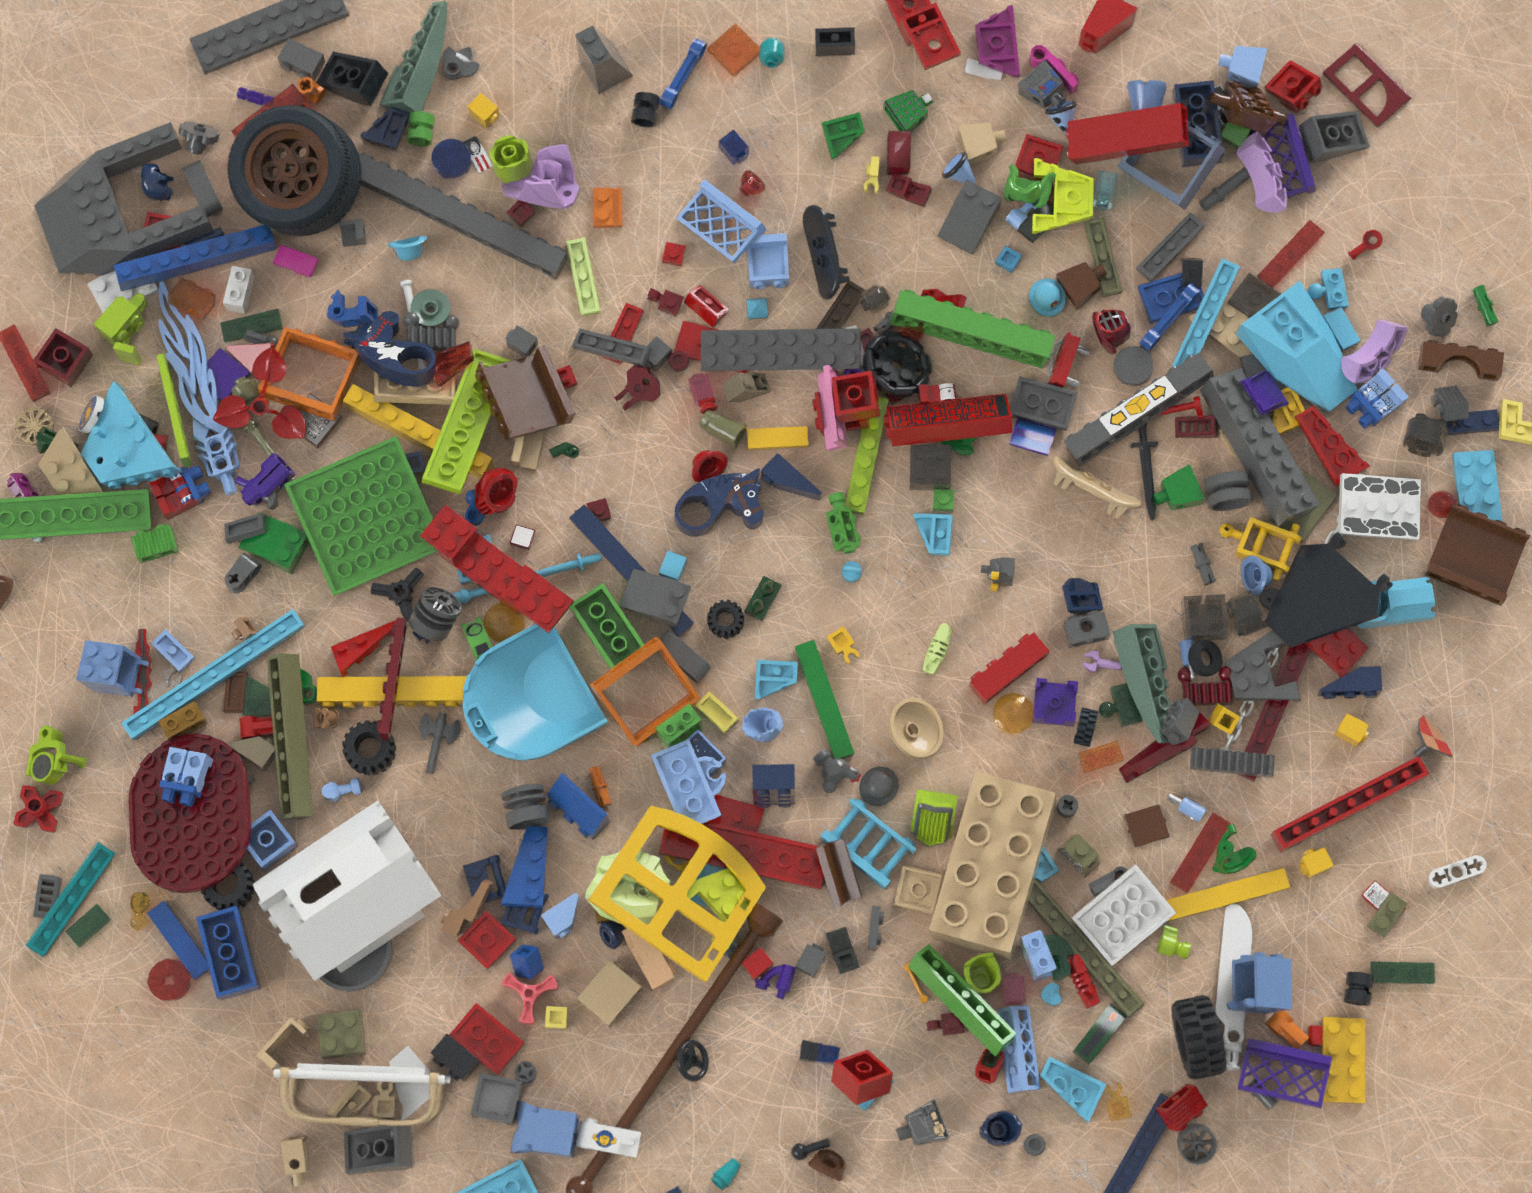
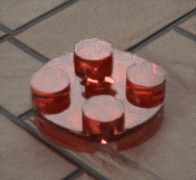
(157, 979)

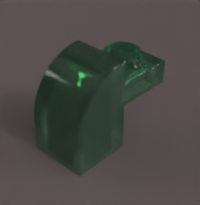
(1060, 952)

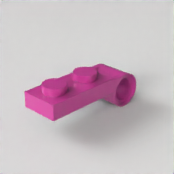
(1069, 79)

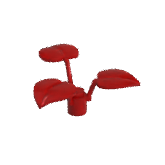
(233, 410)

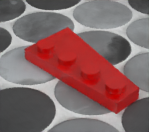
(1329, 446)

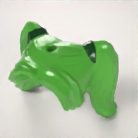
(1026, 190)

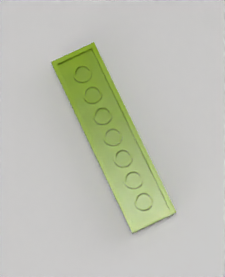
(461, 430)

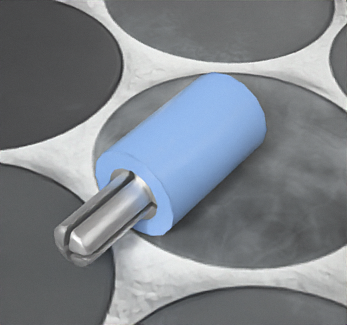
(1188, 807)

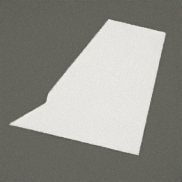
(410, 1094)

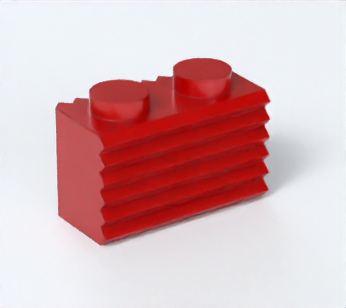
(1182, 1107)

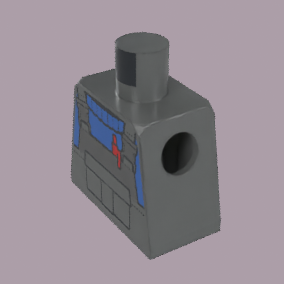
(1042, 86)

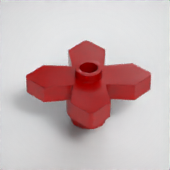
(32, 801)

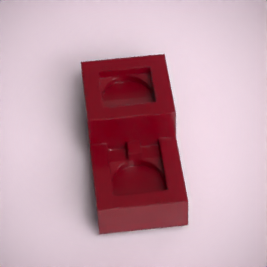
(908, 190)

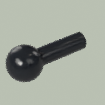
(800, 1151)

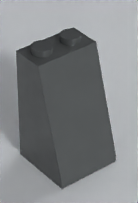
(601, 59)

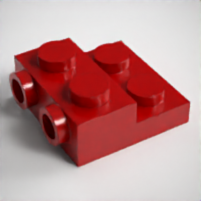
(1294, 86)

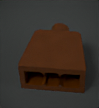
(1081, 282)

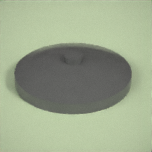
(362, 973)

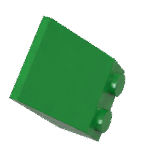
(279, 546)

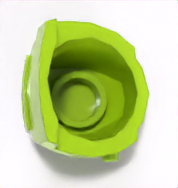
(982, 973)

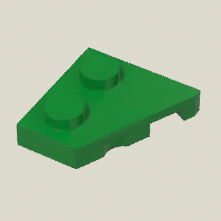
(842, 132)

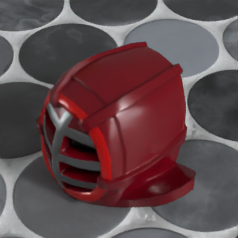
(1111, 329)

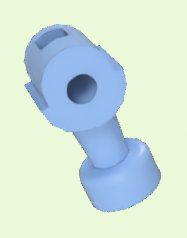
(1019, 216)
(333, 792)

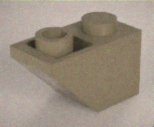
(745, 386)

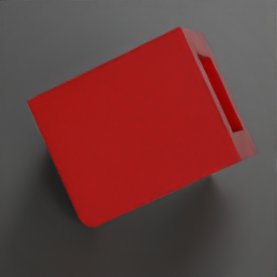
(757, 963)

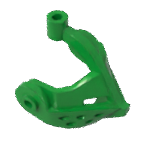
(1238, 860)

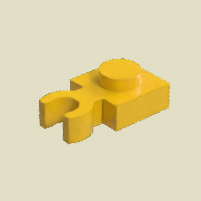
(842, 642)

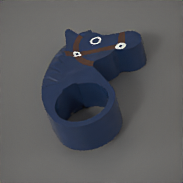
(727, 491)

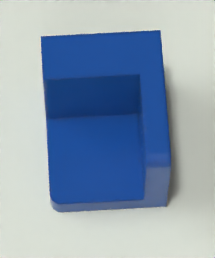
(526, 961)

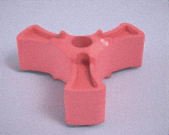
(529, 994)

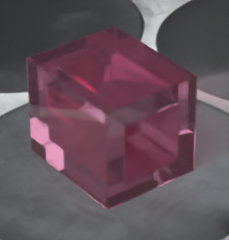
(700, 387)
(1013, 989)

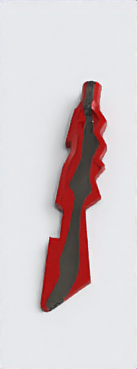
(143, 681)

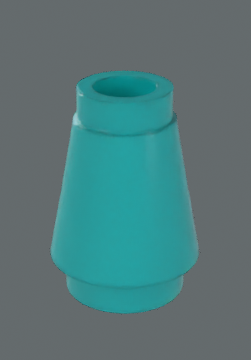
(724, 1175)

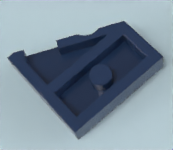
(388, 129)

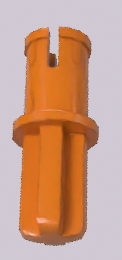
(599, 786)

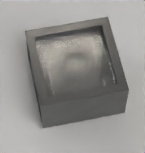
(497, 1099)

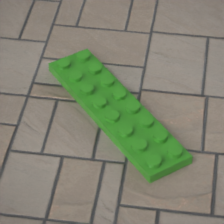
(75, 514)

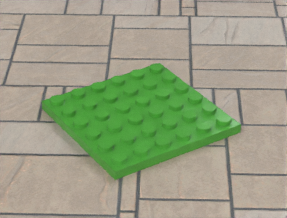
(363, 515)

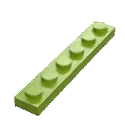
(865, 461)

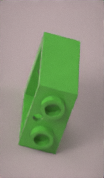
(683, 722)

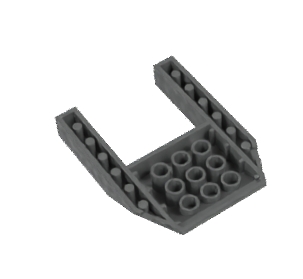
(86, 219)

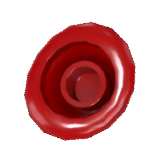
(708, 464)

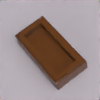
(235, 693)

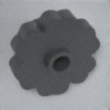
(198, 136)
(1440, 316)

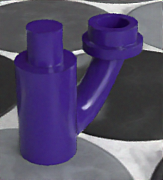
(784, 981)

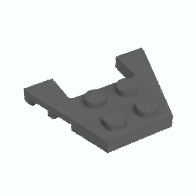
(1252, 674)

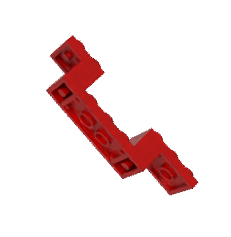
(494, 571)

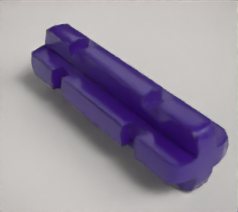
(253, 96)

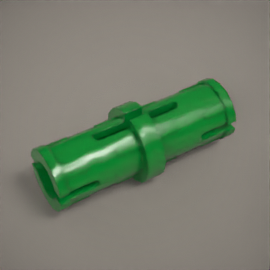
(1485, 305)

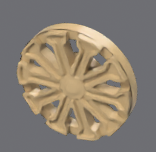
(33, 424)

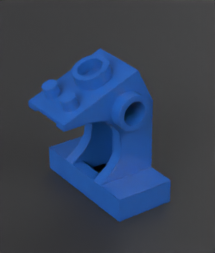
(361, 314)

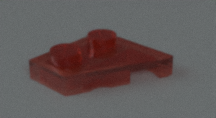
(452, 361)

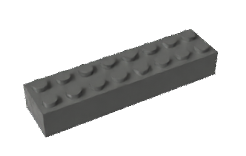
(1259, 449)

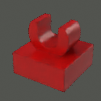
(567, 377)

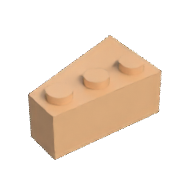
(650, 961)

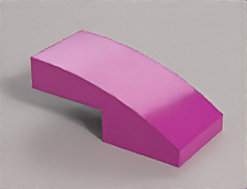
(296, 261)

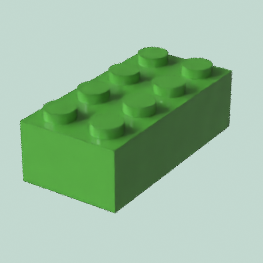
(606, 625)

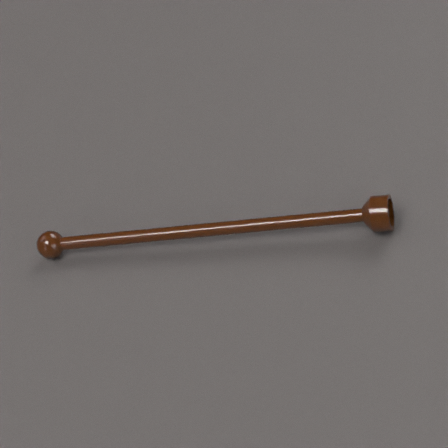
(760, 924)

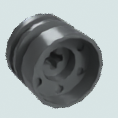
(435, 613)
(525, 802)

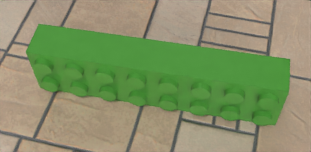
(973, 329)

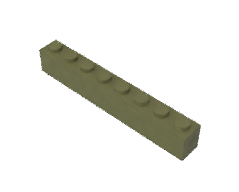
(289, 736)

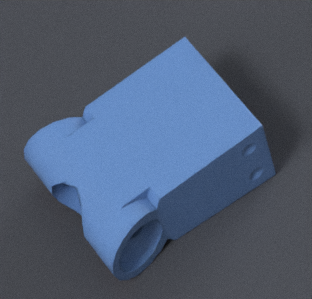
(545, 1131)

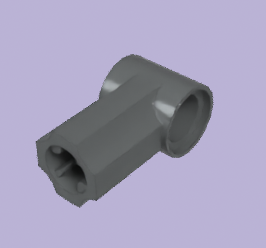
(1103, 882)

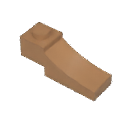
(456, 919)

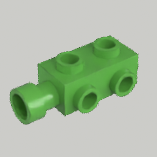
(842, 525)

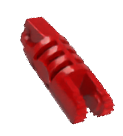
(1082, 982)

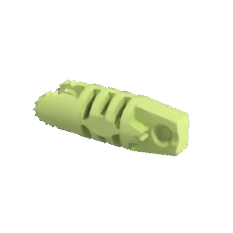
(937, 649)

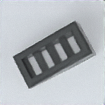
(40, 890)

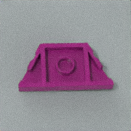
(998, 43)

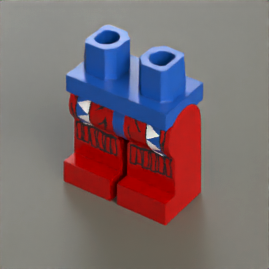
(179, 492)

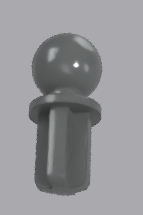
(258, 338)

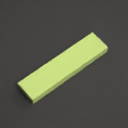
(583, 277)

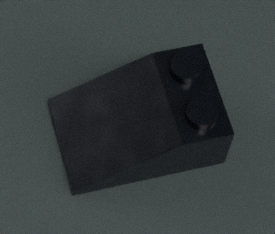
(353, 77)

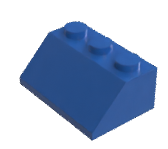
(577, 807)

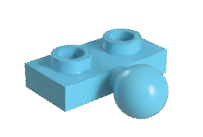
(1332, 287)

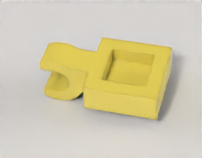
(872, 170)

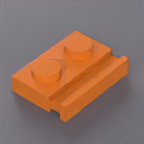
(607, 207)

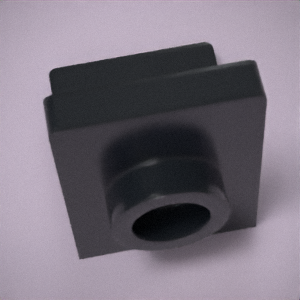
(1192, 271)

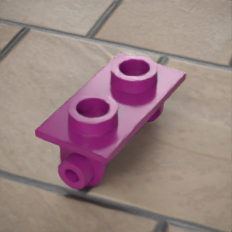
(19, 484)

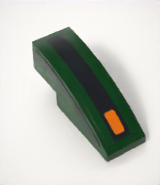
(1099, 1034)

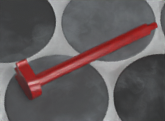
(1197, 405)

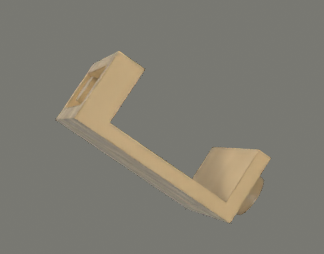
(609, 992)
(278, 1039)

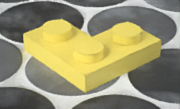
(1511, 424)

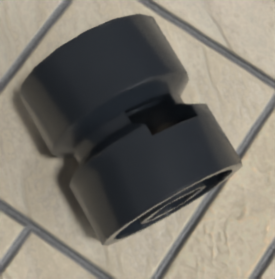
(645, 109)
(1358, 988)

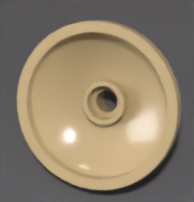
(923, 724)

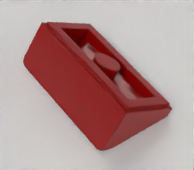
(705, 305)

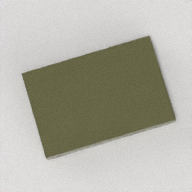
(1325, 498)

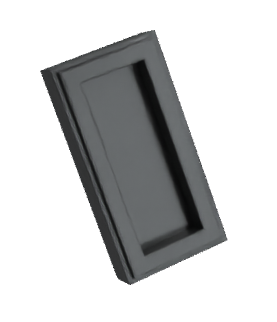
(245, 528)

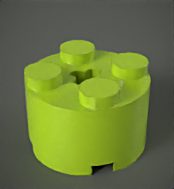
(511, 159)

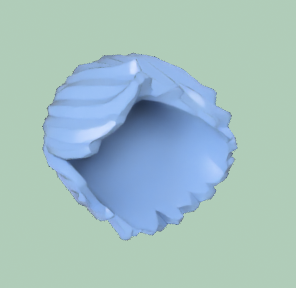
(762, 724)

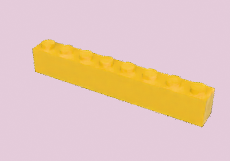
(404, 425)
(410, 693)

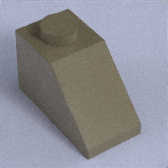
(256, 750)

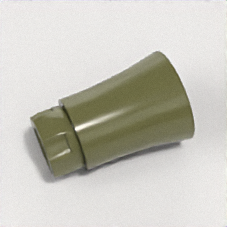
(723, 428)

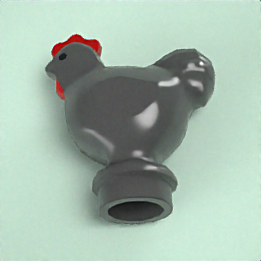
(834, 770)

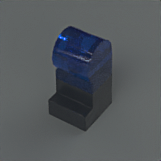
(818, 1053)

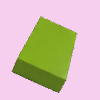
(127, 353)

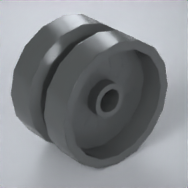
(1228, 491)

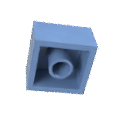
(269, 840)

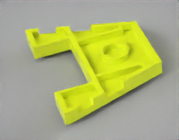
(1071, 198)
(719, 892)

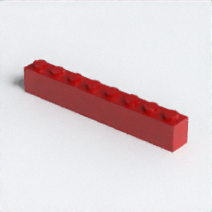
(1349, 804)

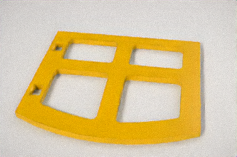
(675, 897)

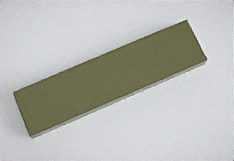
(1103, 255)

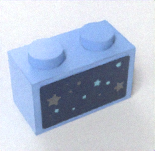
(703, 747)

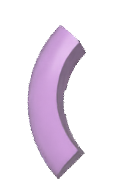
(1264, 174)
(1375, 352)

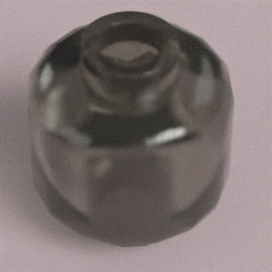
(875, 299)

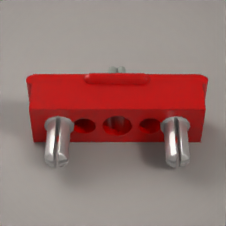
(1064, 361)

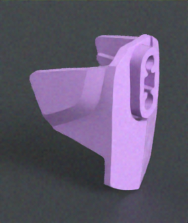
(550, 182)

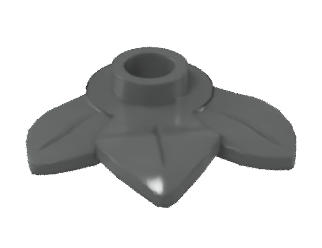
(460, 61)

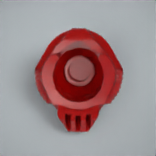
(495, 491)

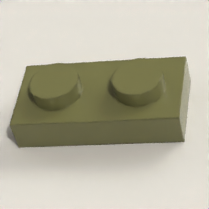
(1387, 914)

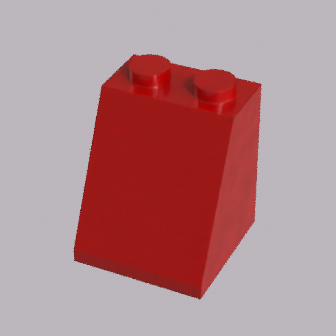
(1106, 23)

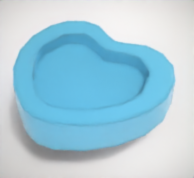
(1050, 994)

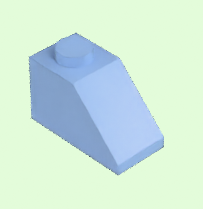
(562, 916)

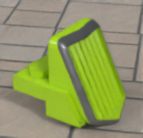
(933, 817)

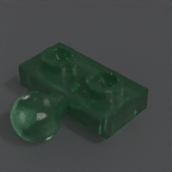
(1123, 705)

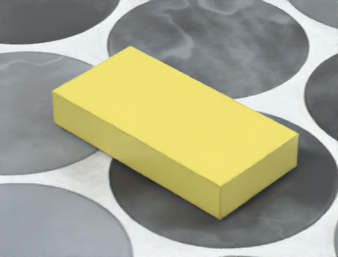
(716, 712)

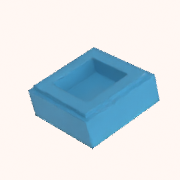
(1008, 259)

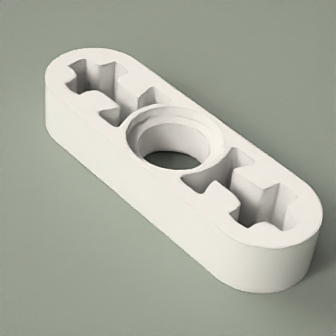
(1472, 872)

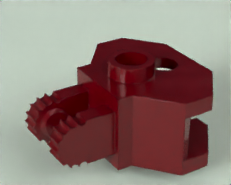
(638, 388)

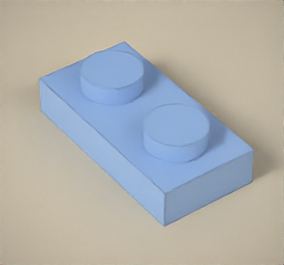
(173, 651)

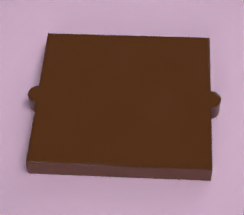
(1147, 825)

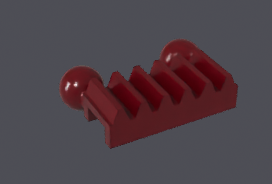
(1207, 693)

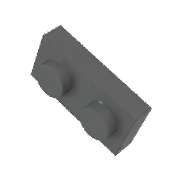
(876, 920)

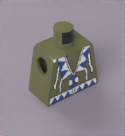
(1080, 854)

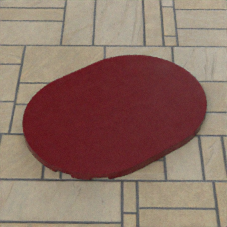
(194, 845)

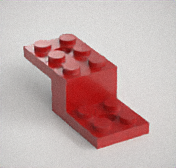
(920, 27)

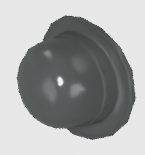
(878, 786)

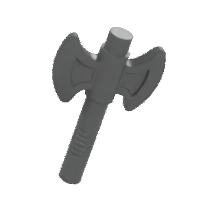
(439, 730)

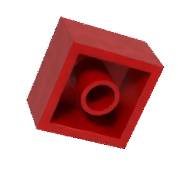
(855, 396)
(862, 1077)

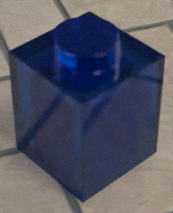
(734, 147)

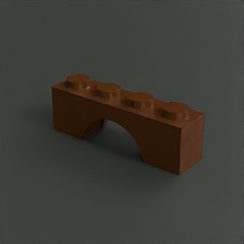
(1486, 363)

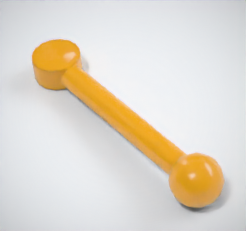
(923, 998)

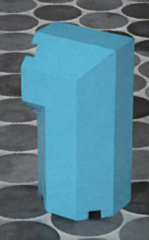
(1404, 603)

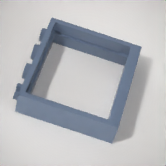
(1128, 163)

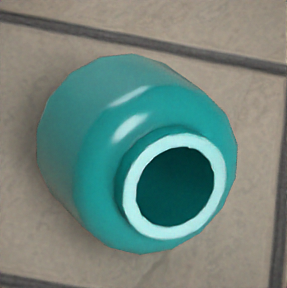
(771, 52)

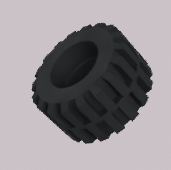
(373, 764)
(238, 897)

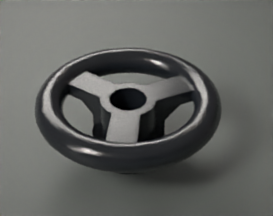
(687, 1060)

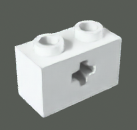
(239, 289)

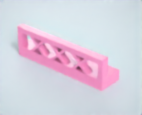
(834, 430)

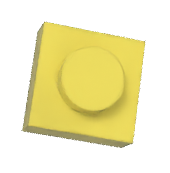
(556, 1017)

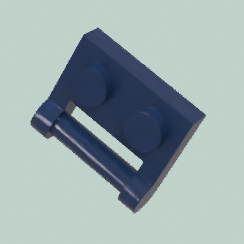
(476, 873)
(515, 917)

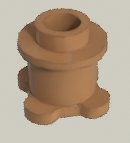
(326, 717)

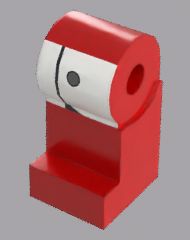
(937, 392)

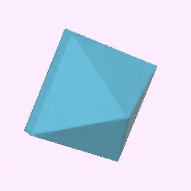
(757, 308)

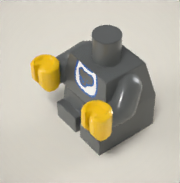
(1000, 571)

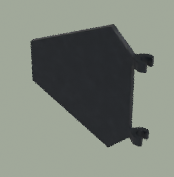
(1323, 595)

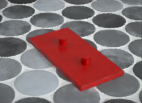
(690, 340)
(738, 814)

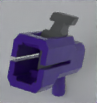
(266, 483)

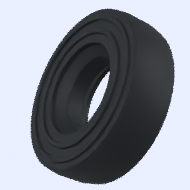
(1196, 663)

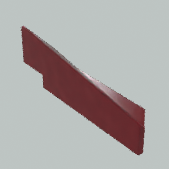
(1159, 753)

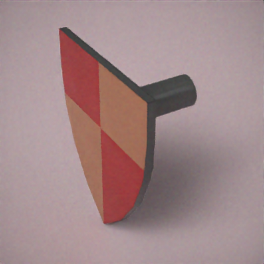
(1430, 739)

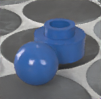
(472, 514)

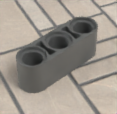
(202, 187)
(685, 657)

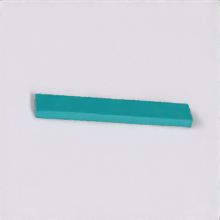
(70, 899)

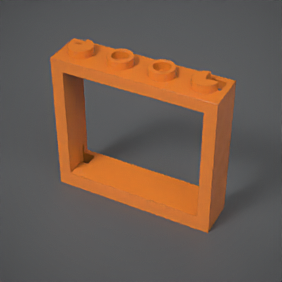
(316, 343)
(627, 665)

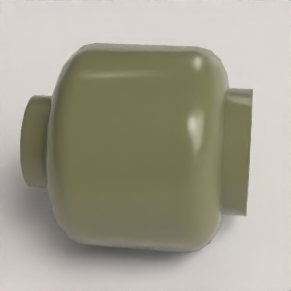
(246, 389)

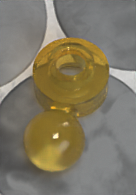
(139, 904)

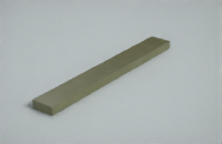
(1094, 961)

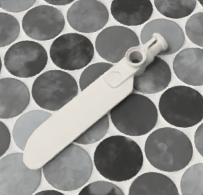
(1235, 942)

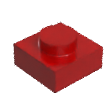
(673, 254)

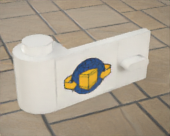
(607, 1138)

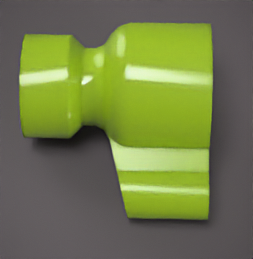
(1169, 944)

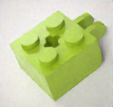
(122, 319)

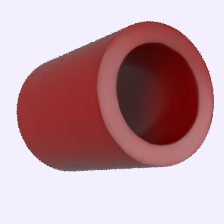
(1315, 1035)

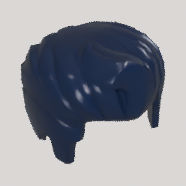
(155, 183)
(1001, 1128)

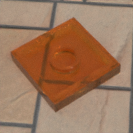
(734, 50)

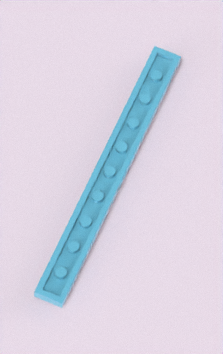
(213, 674)

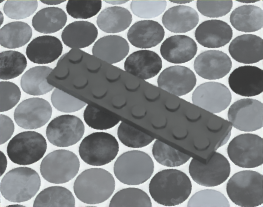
(263, 30)
(780, 349)

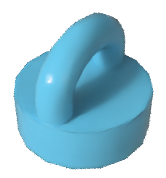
(851, 571)

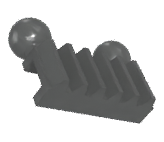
(435, 338)

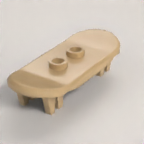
(1094, 486)

